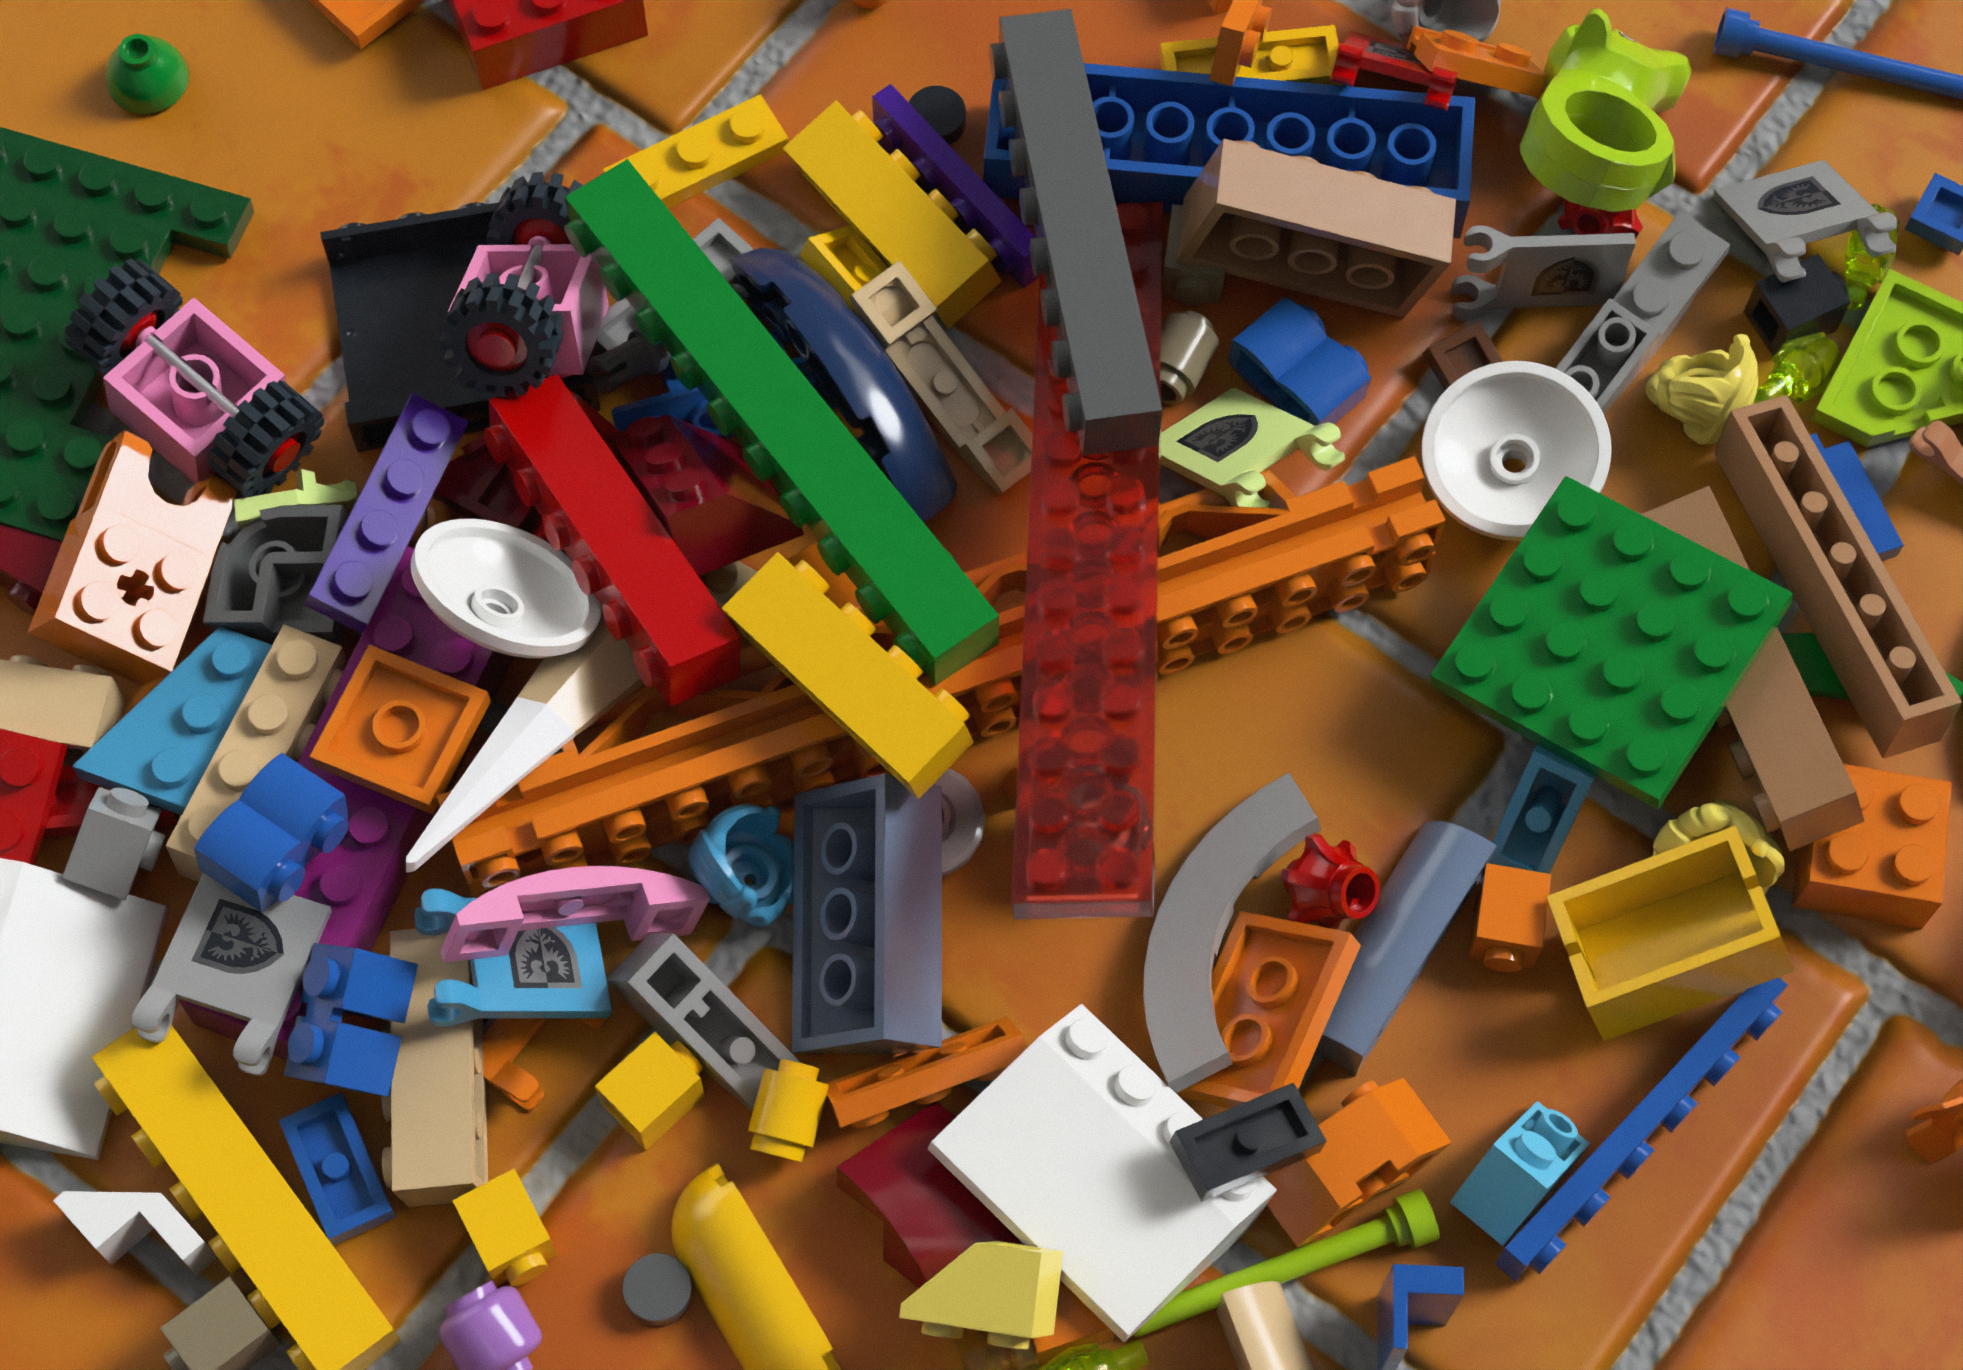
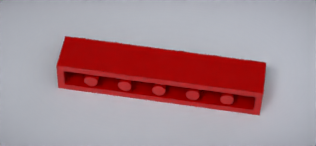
(614, 542)

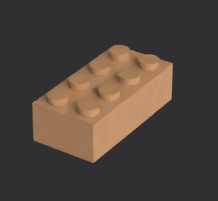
(1316, 228)

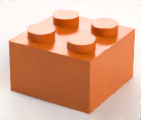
(1888, 864)

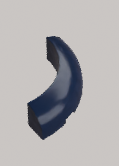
(851, 373)

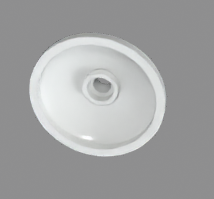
(1507, 414)
(503, 588)

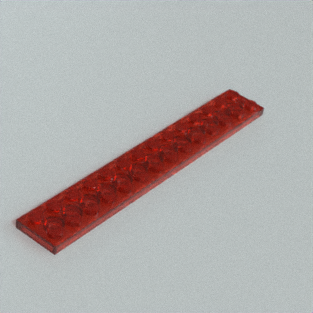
(1091, 644)

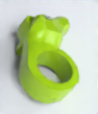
(1598, 121)

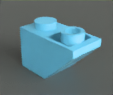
(1520, 1172)

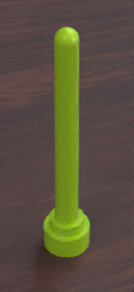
(1404, 1223)

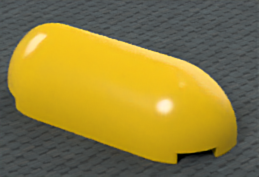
(744, 1280)

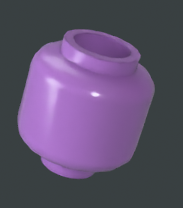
(490, 1330)

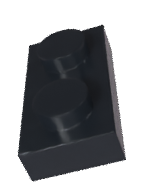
(1247, 1141)

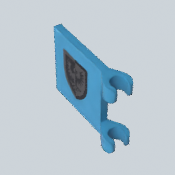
(543, 976)

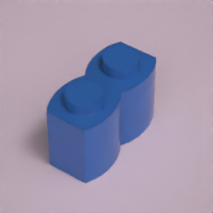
(1298, 365)
(272, 833)

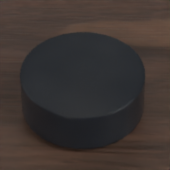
(942, 110)

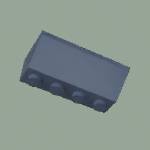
(867, 919)

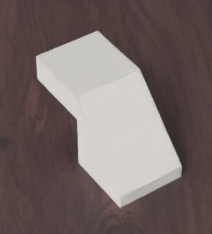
(121, 1219)

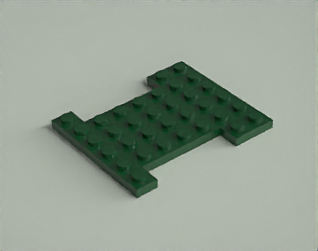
(62, 229)

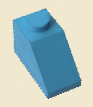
(1540, 812)

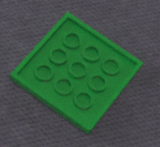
(1611, 641)

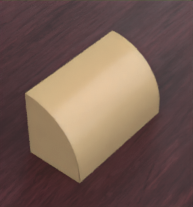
(1262, 1329)

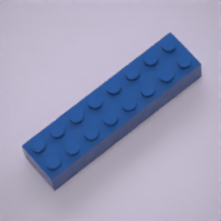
(1168, 124)

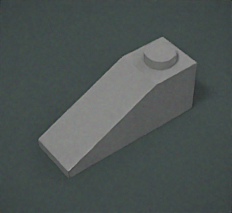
(694, 1007)

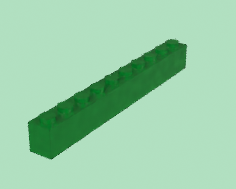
(782, 424)

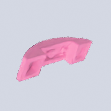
(574, 896)

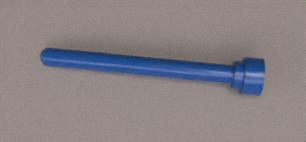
(1742, 35)

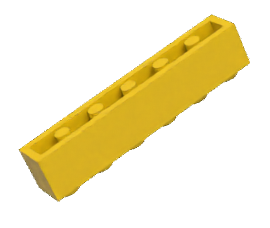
(246, 1201)

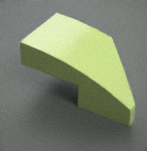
(307, 494)

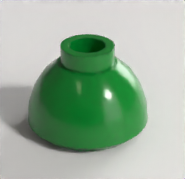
(146, 74)

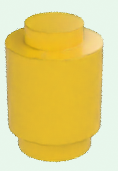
(787, 1110)

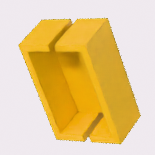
(1669, 933)

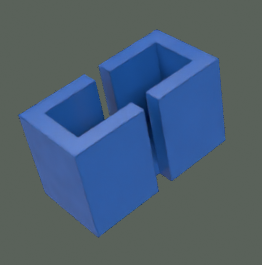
(354, 984)

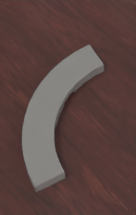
(1194, 922)

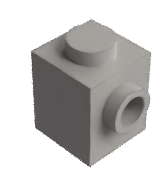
(115, 842)

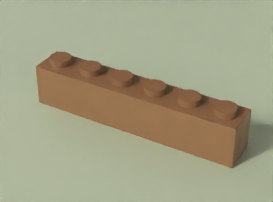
(1836, 577)
(1772, 712)

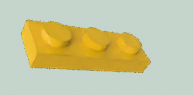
(1284, 55)
(710, 152)

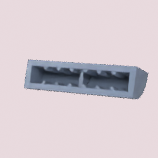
(1402, 934)

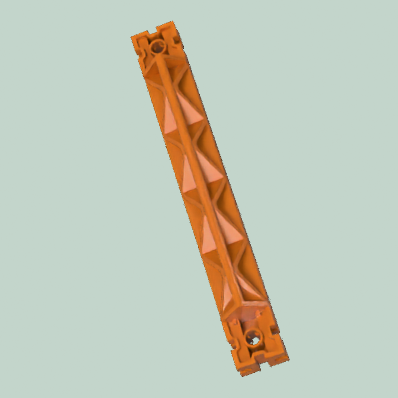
(765, 746)

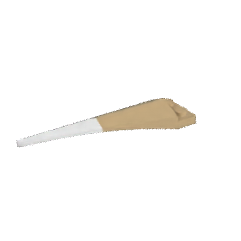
(550, 711)

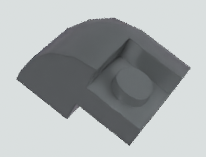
(270, 572)

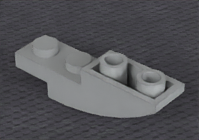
(1644, 310)

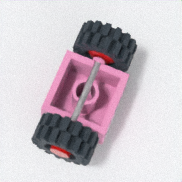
(526, 297)
(191, 383)

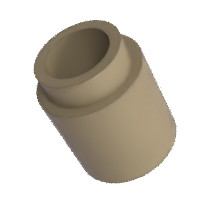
(1186, 352)

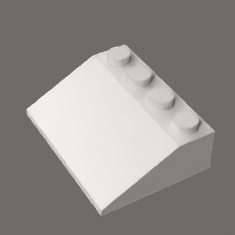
(67, 990)
(1082, 1163)

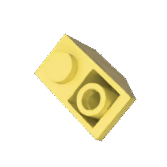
(991, 1289)

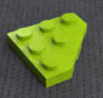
(1898, 367)

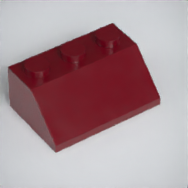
(702, 491)

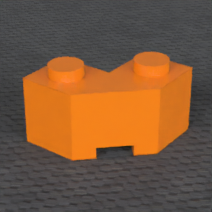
(1370, 1147)

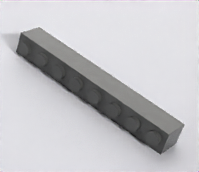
(1078, 234)

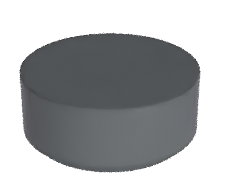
(657, 1289)

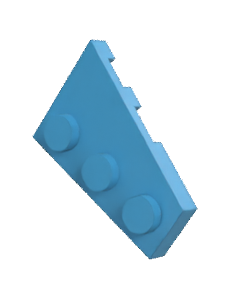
(179, 725)

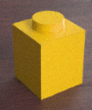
(652, 1089)
(506, 1230)

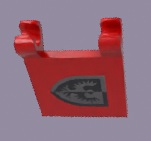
(1391, 60)

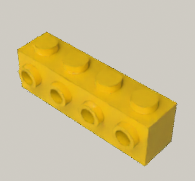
(892, 212)
(849, 674)

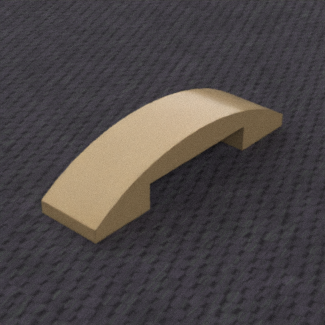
(942, 380)

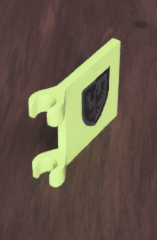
(1237, 439)

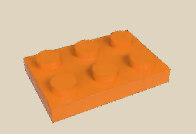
(1272, 1004)

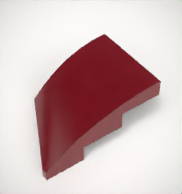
(922, 1205)

